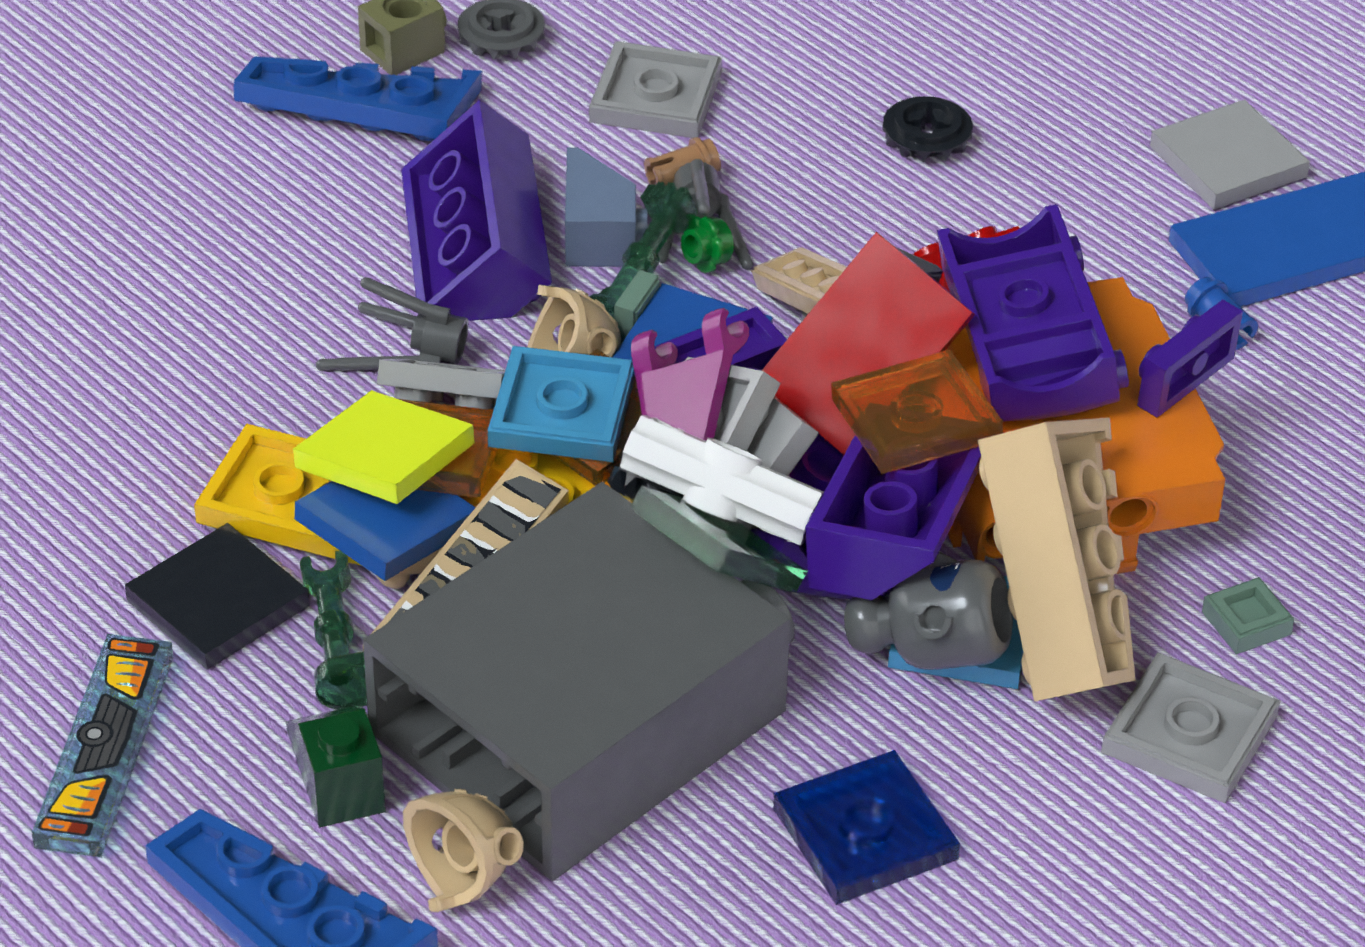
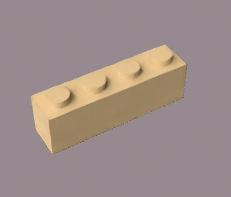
(1060, 554)

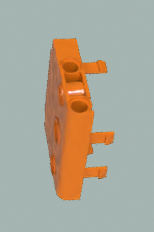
(1160, 464)

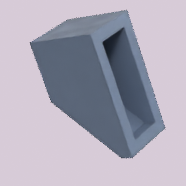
(599, 213)

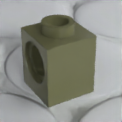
(401, 32)

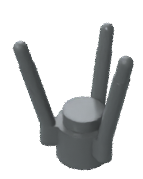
(705, 190)
(434, 330)

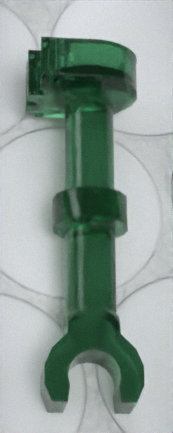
(671, 212)
(341, 677)

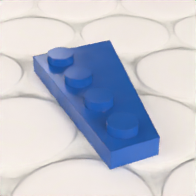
(359, 94)
(268, 899)

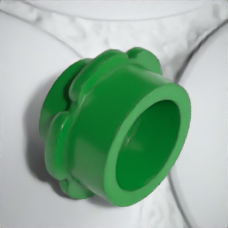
(707, 243)

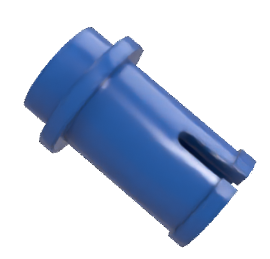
(1206, 294)

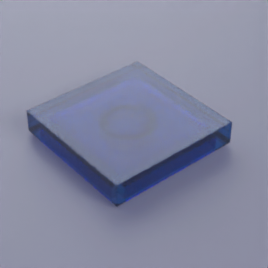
(866, 827)

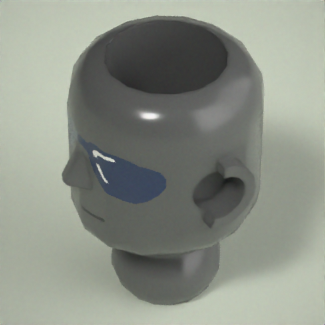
(937, 617)

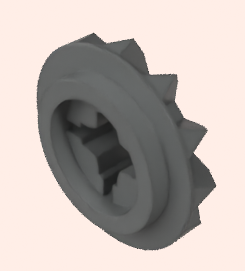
(486, 25)

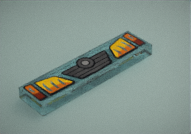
(103, 746)

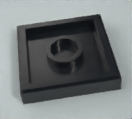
(217, 595)

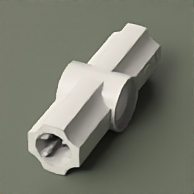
(720, 479)

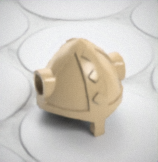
(582, 320)
(474, 848)

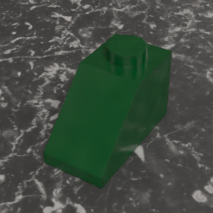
(339, 764)

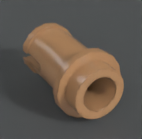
(665, 166)

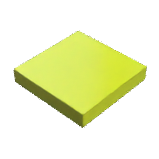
(383, 446)

